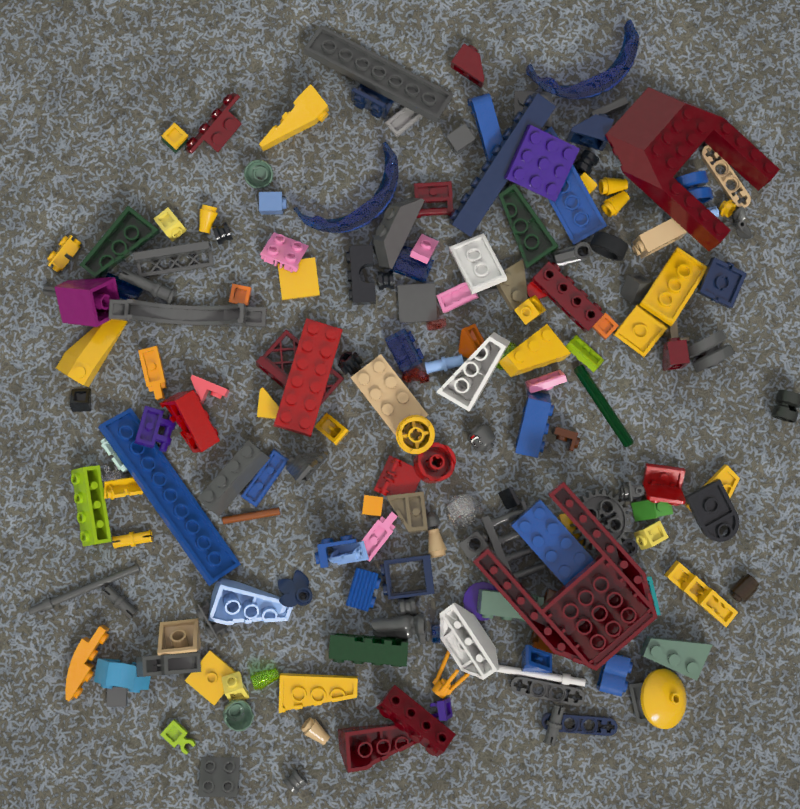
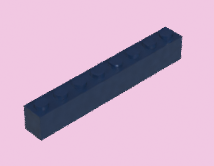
(491, 180)

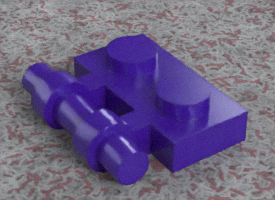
(149, 427)

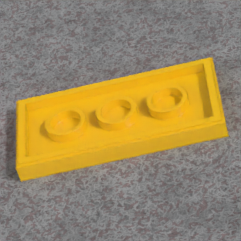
(673, 286)

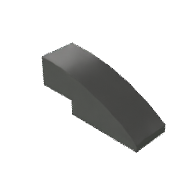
(168, 664)

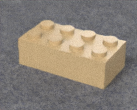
(387, 393)

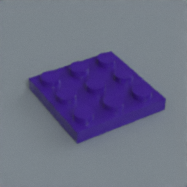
(541, 163)

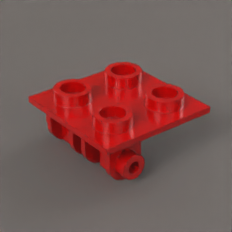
(397, 478)

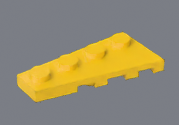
(314, 689)

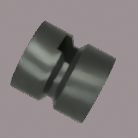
(787, 406)

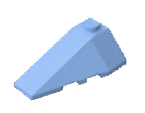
(239, 603)

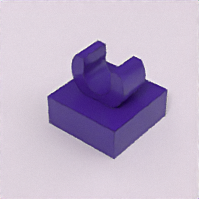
(444, 709)

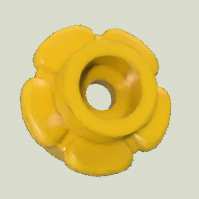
(727, 208)

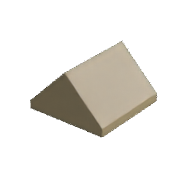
(179, 637)

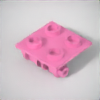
(285, 251)

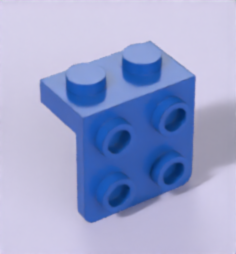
(322, 554)

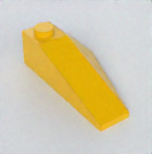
(88, 354)

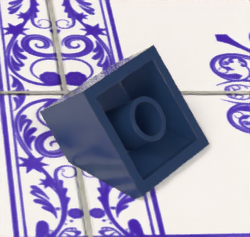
(591, 132)

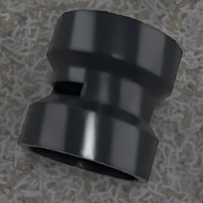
(586, 162)

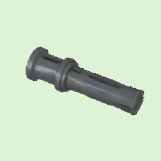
(156, 289)

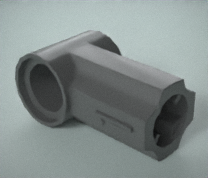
(570, 256)

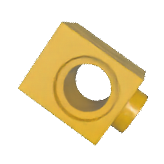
(530, 309)

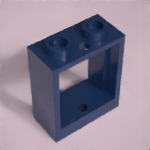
(387, 587)

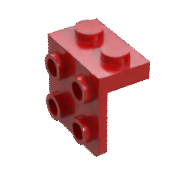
(664, 484)

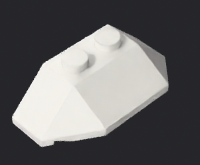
(468, 642)

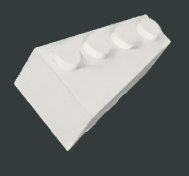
(471, 378)

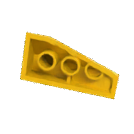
(307, 112)

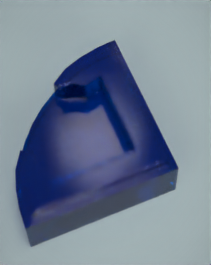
(435, 633)

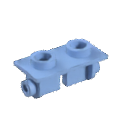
(348, 553)

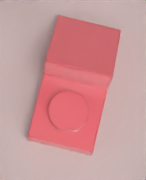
(202, 388)

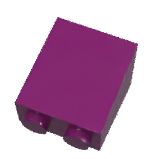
(86, 300)

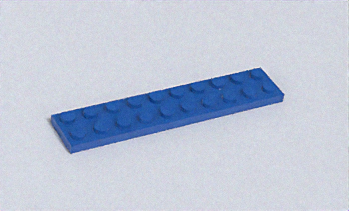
(170, 498)

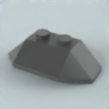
(394, 230)

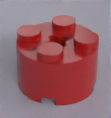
(439, 472)

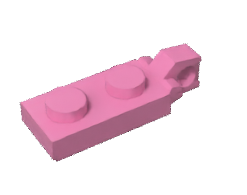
(379, 534)

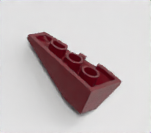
(370, 744)

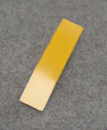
(701, 593)

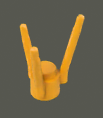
(443, 686)

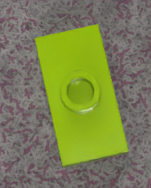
(584, 353)

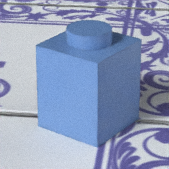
(272, 203)

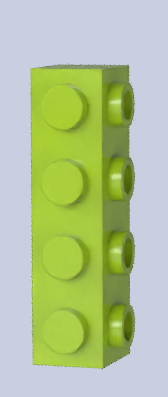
(91, 505)

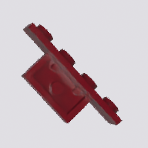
(218, 128)

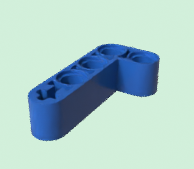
(486, 122)

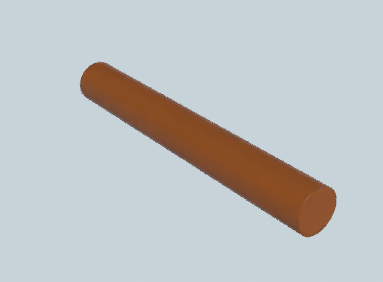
(251, 515)

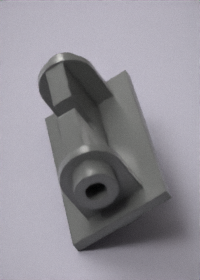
(628, 491)

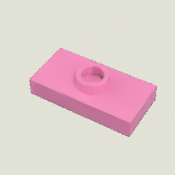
(424, 248)
(455, 297)
(545, 381)

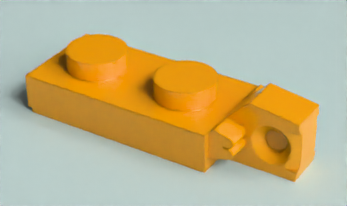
(153, 371)

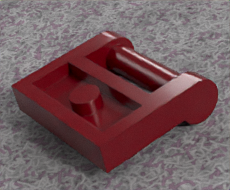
(434, 193)

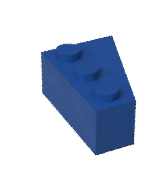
(534, 424)

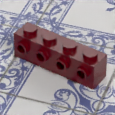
(567, 296)
(415, 721)

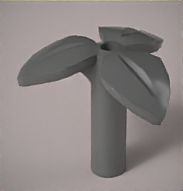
(741, 228)

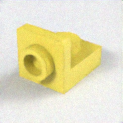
(170, 224)
(650, 535)
(234, 687)

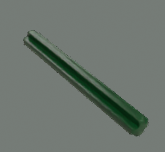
(603, 406)

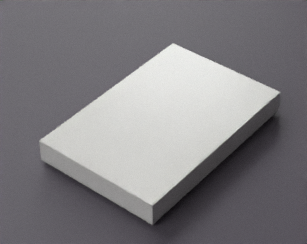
(477, 263)

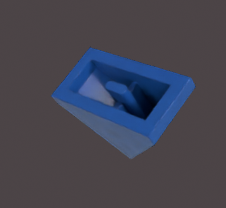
(536, 660)

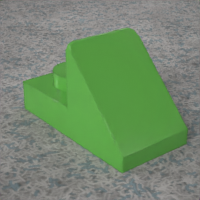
(648, 510)

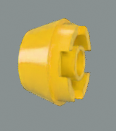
(415, 434)

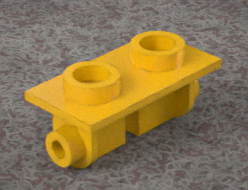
(58, 258)
(121, 488)

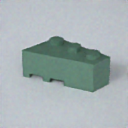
(492, 604)
(679, 655)

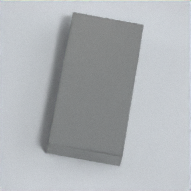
(402, 121)

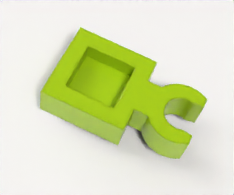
(175, 734)

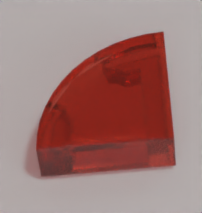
(436, 324)
(415, 375)

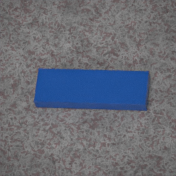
(264, 478)

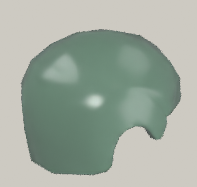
(259, 169)
(236, 720)

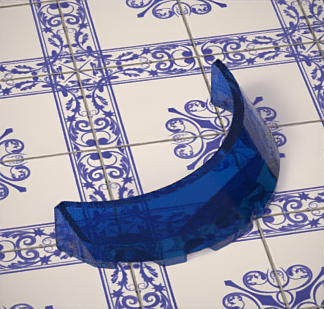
(600, 83)
(369, 210)

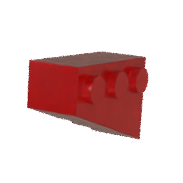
(192, 420)

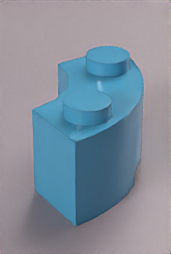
(119, 674)

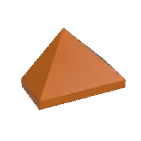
(470, 340)

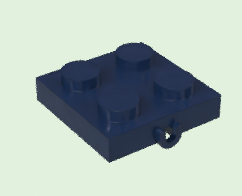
(721, 282)

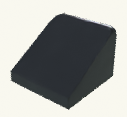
(80, 400)
(509, 498)

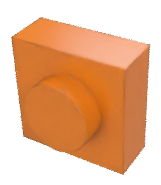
(240, 294)
(605, 326)

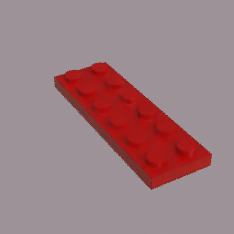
(308, 377)

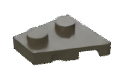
(515, 288)
(410, 510)

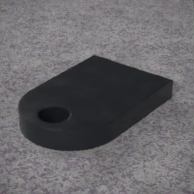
(713, 510)

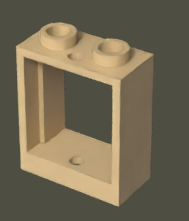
(657, 238)

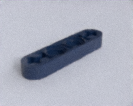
(579, 721)

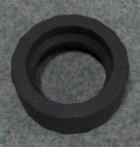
(609, 246)

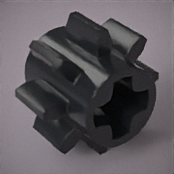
(350, 363)

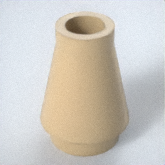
(436, 545)
(314, 730)

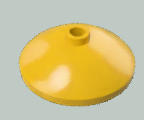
(663, 698)

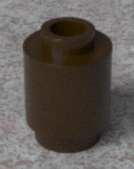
(744, 588)

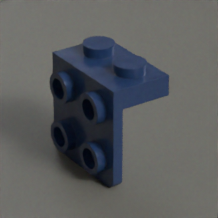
(372, 101)

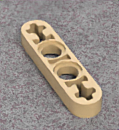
(723, 178)

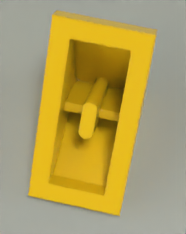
(266, 405)
(331, 429)

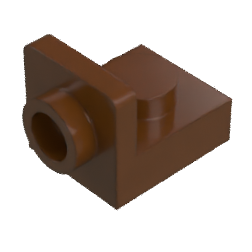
(564, 434)

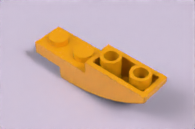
(79, 668)

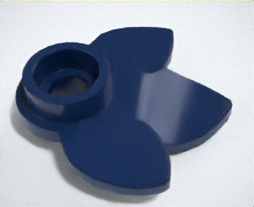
(292, 589)

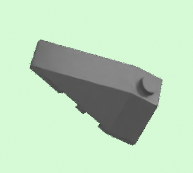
(305, 464)

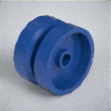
(694, 184)

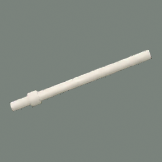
(564, 679)

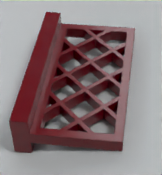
(278, 375)

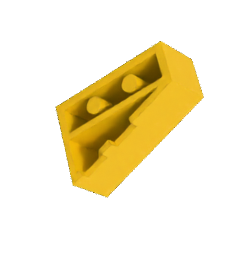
(535, 352)

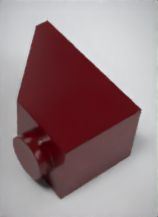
(468, 64)
(675, 354)

